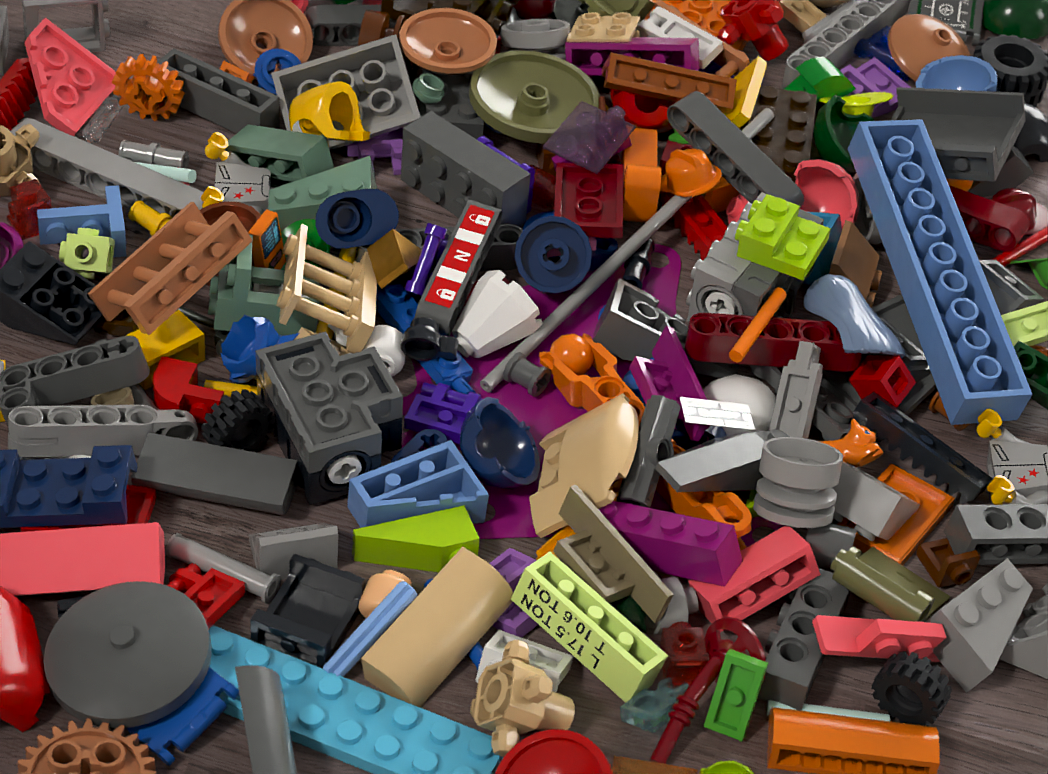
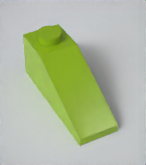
(417, 541)

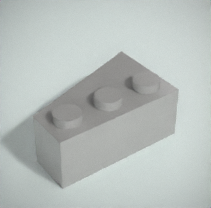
(981, 624)

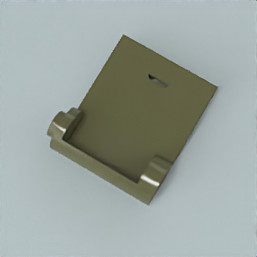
(887, 585)

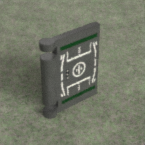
(961, 15)

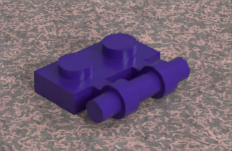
(440, 410)

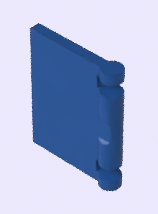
(189, 720)

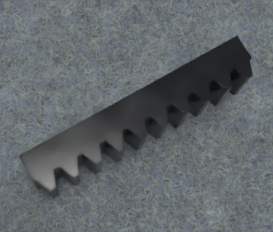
(922, 446)

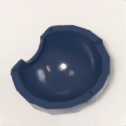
(498, 446)

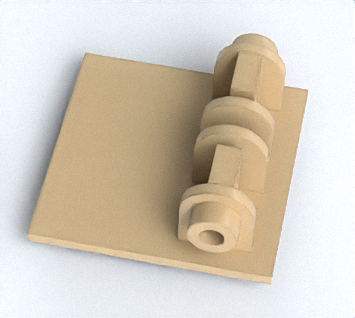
(597, 28)

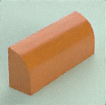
(849, 744)

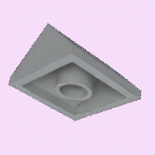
(275, 548)

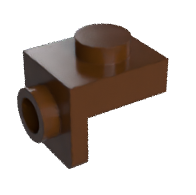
(944, 565)

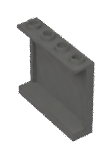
(966, 127)

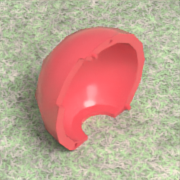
(827, 189)

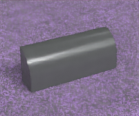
(216, 473)
(265, 720)

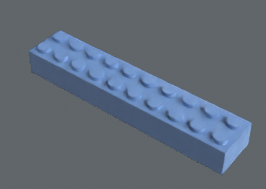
(938, 272)

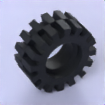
(239, 422)

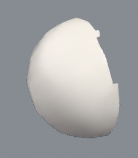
(744, 391)

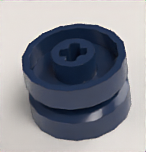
(549, 234)

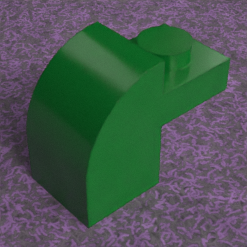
(821, 78)

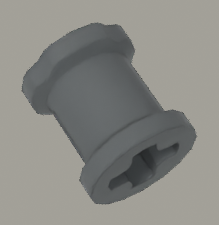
(527, 374)

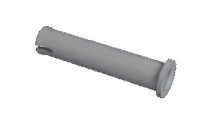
(255, 581)

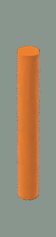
(757, 325)

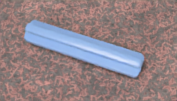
(371, 629)

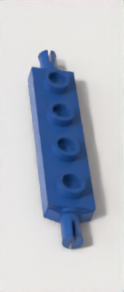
(398, 311)

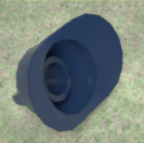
(356, 217)

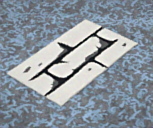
(717, 413)

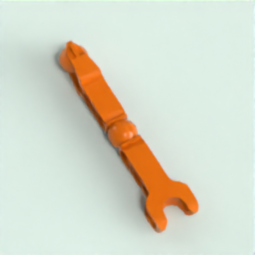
(569, 361)

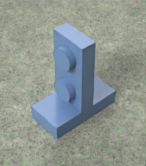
(106, 218)

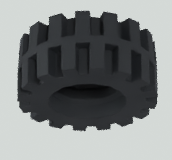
(911, 689)

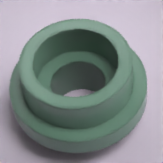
(428, 88)

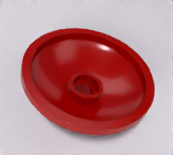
(555, 753)

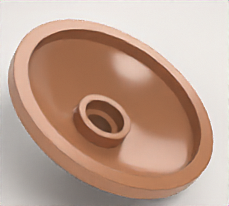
(269, 22)
(921, 40)
(447, 41)

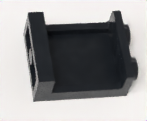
(309, 611)

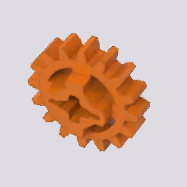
(148, 87)

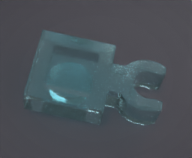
(651, 708)

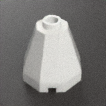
(495, 316)

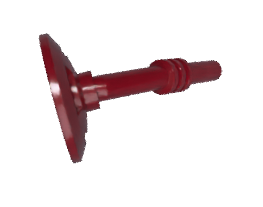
(689, 700)

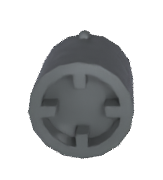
(828, 541)

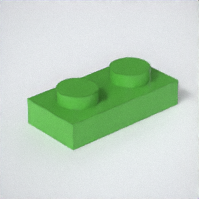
(735, 694)

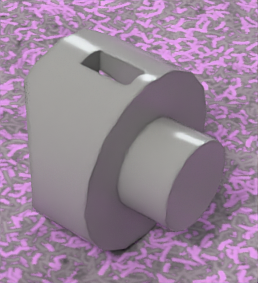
(681, 605)

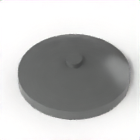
(128, 654)

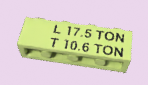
(588, 627)

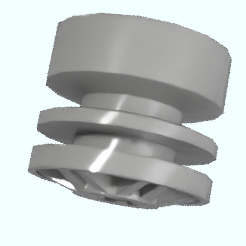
(798, 482)

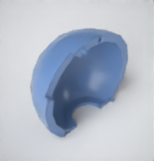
(958, 74)

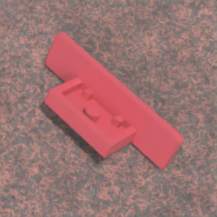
(877, 637)

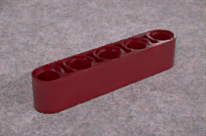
(990, 221)
(715, 334)

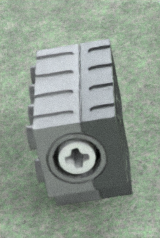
(737, 285)

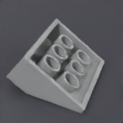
(375, 74)

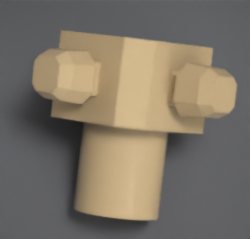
(16, 157)
(518, 699)

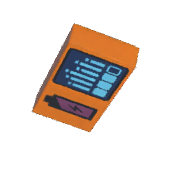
(267, 241)

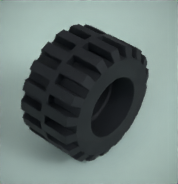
(1018, 65)

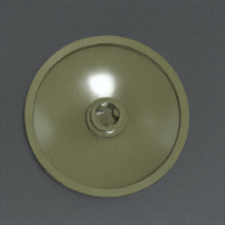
(529, 93)

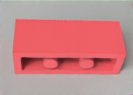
(766, 574)

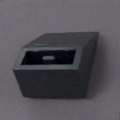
(46, 297)

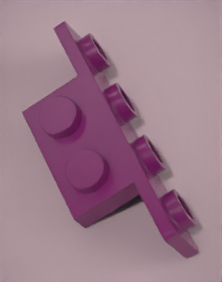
(669, 376)

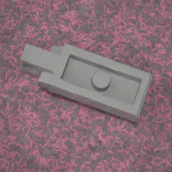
(798, 392)

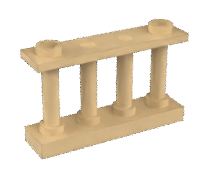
(359, 288)

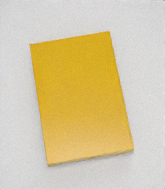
(746, 92)

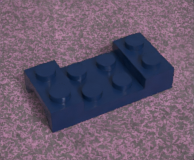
(66, 488)

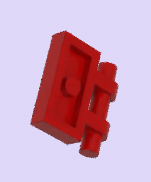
(212, 592)

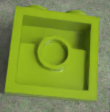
(780, 238)

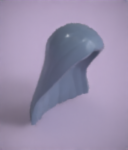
(844, 306)

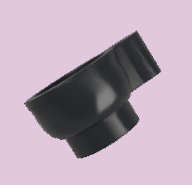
(425, 343)

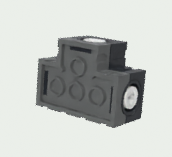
(329, 411)

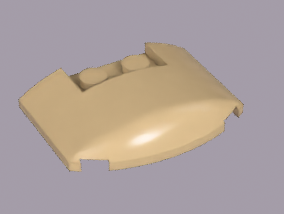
(586, 454)

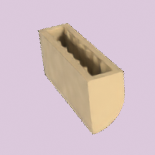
(437, 629)

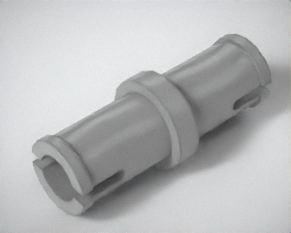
(153, 154)

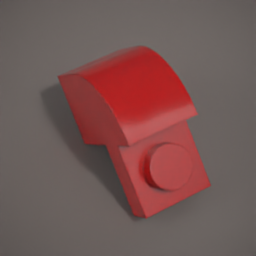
(177, 388)

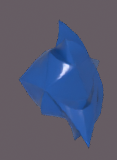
(242, 341)

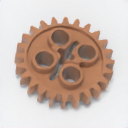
(88, 752)

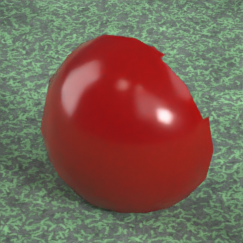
(643, 110)

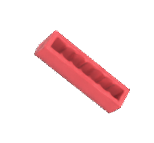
(81, 558)

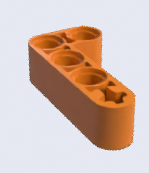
(641, 176)

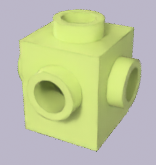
(99, 257)

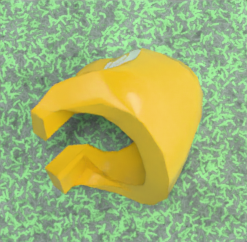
(318, 107)

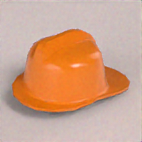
(689, 173)

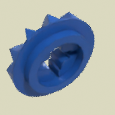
(267, 63)

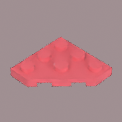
(66, 77)

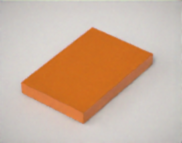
(932, 509)

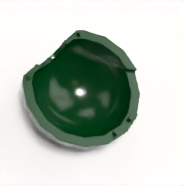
(1016, 17)
(835, 131)

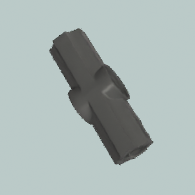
(652, 446)

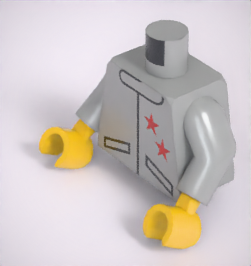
(235, 179)
(1015, 465)

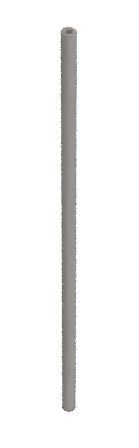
(606, 269)

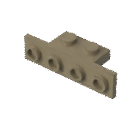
(606, 559)

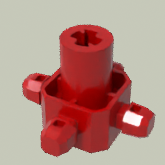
(756, 23)

